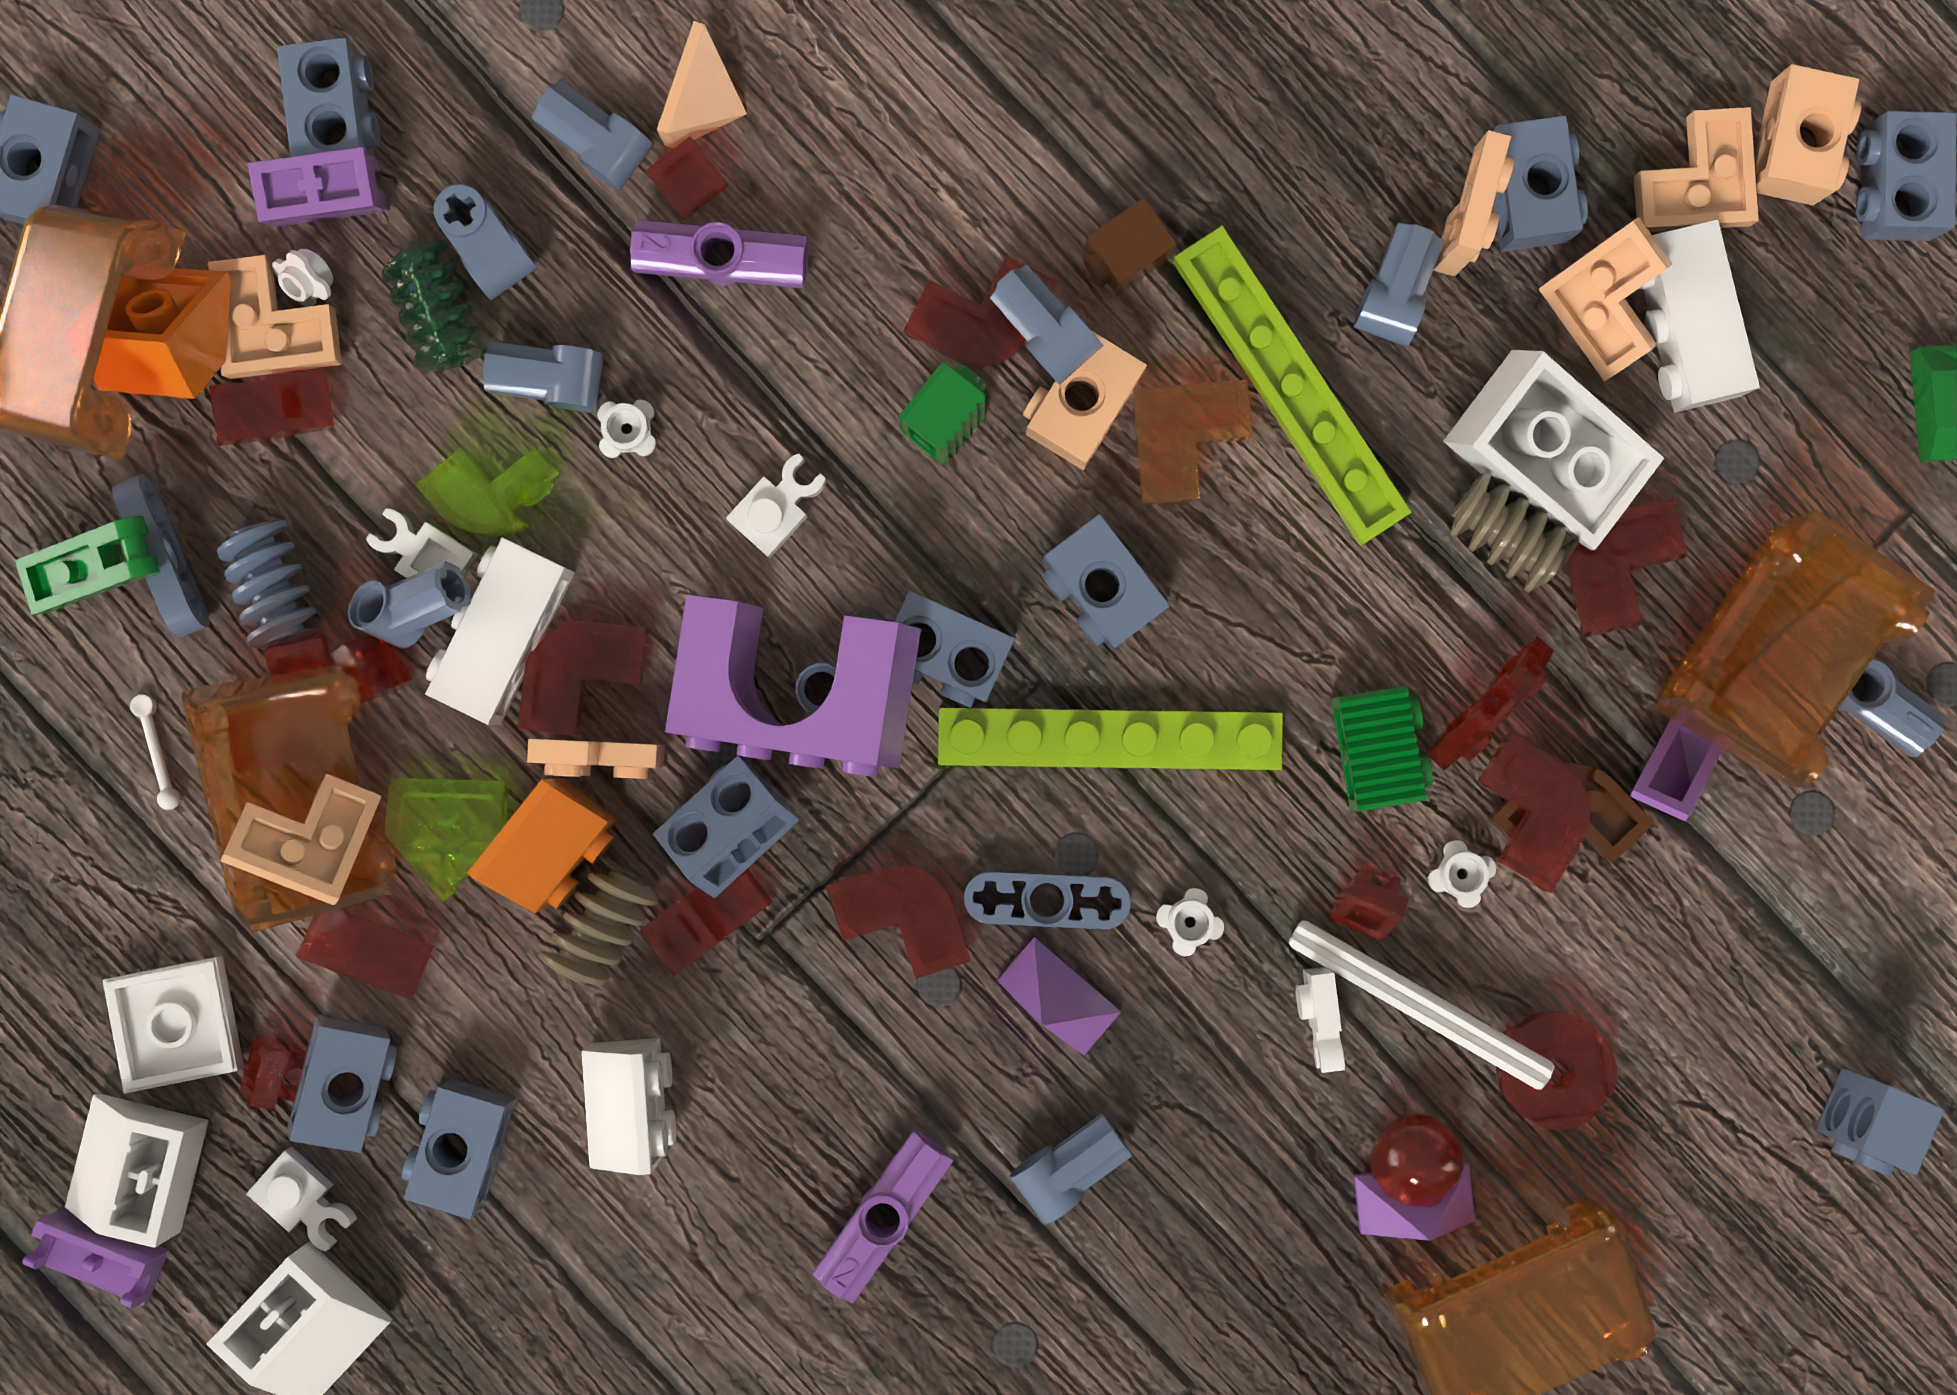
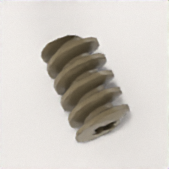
(1510, 533)
(600, 925)

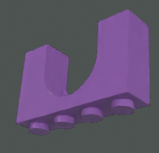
(857, 722)

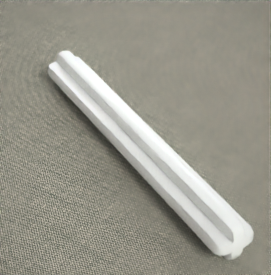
(1422, 1005)

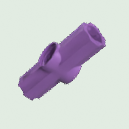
(683, 249)
(862, 1244)

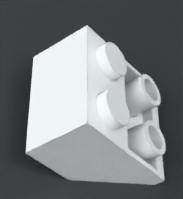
(627, 1105)
(135, 1170)
(300, 1327)

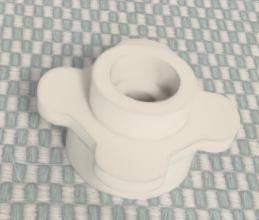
(304, 276)
(613, 418)
(1478, 871)
(1206, 924)

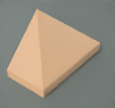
(700, 94)

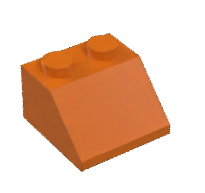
(166, 334)
(545, 846)

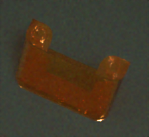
(59, 318)
(1792, 646)
(272, 748)
(1530, 1313)

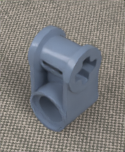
(486, 245)

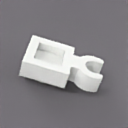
(770, 512)
(422, 549)
(1319, 1003)
(294, 1193)

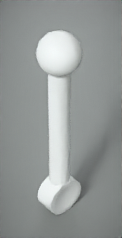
(144, 707)

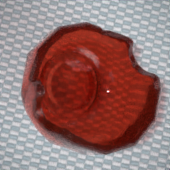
(1417, 1160)

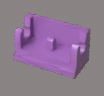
(316, 187)
(96, 1259)

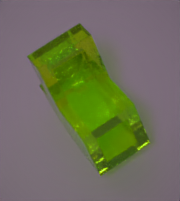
(485, 506)

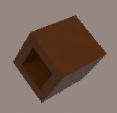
(1128, 247)

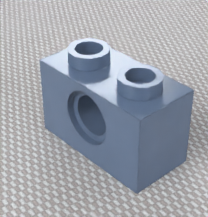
(65, 148)
(1533, 218)
(1094, 550)
(333, 1049)
(453, 1183)

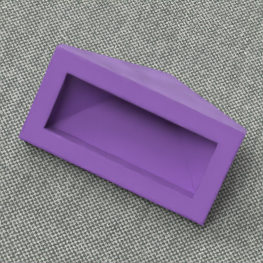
(1677, 772)
(1058, 996)
(1385, 1216)

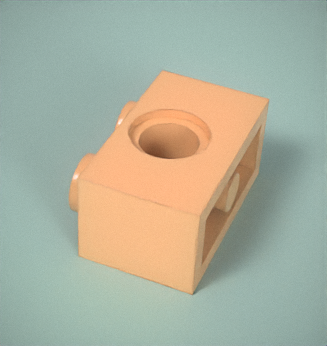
(1826, 107)
(1077, 433)

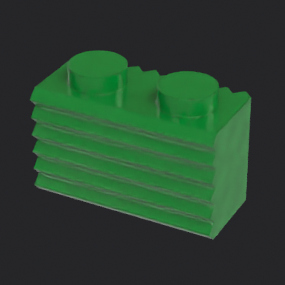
(944, 411)
(1381, 748)

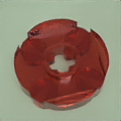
(1581, 1090)

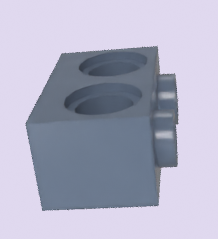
(316, 110)
(1923, 180)
(953, 635)
(733, 835)
(1878, 1124)

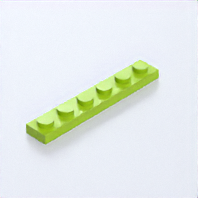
(1291, 386)
(1110, 738)

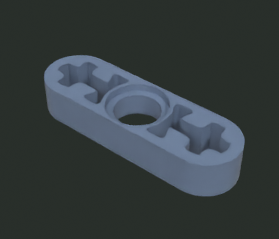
(175, 586)
(1090, 888)

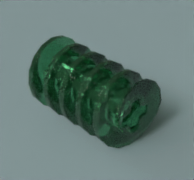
(430, 307)

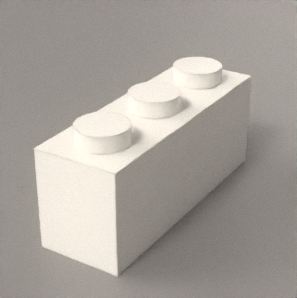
(1698, 321)
(497, 632)

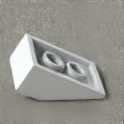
(1554, 446)

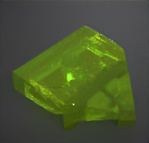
(444, 826)

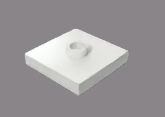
(173, 1024)

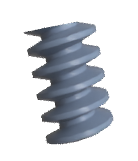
(266, 584)

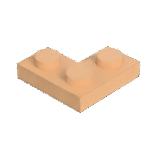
(1715, 186)
(1471, 221)
(1593, 295)
(269, 339)
(576, 757)
(310, 855)

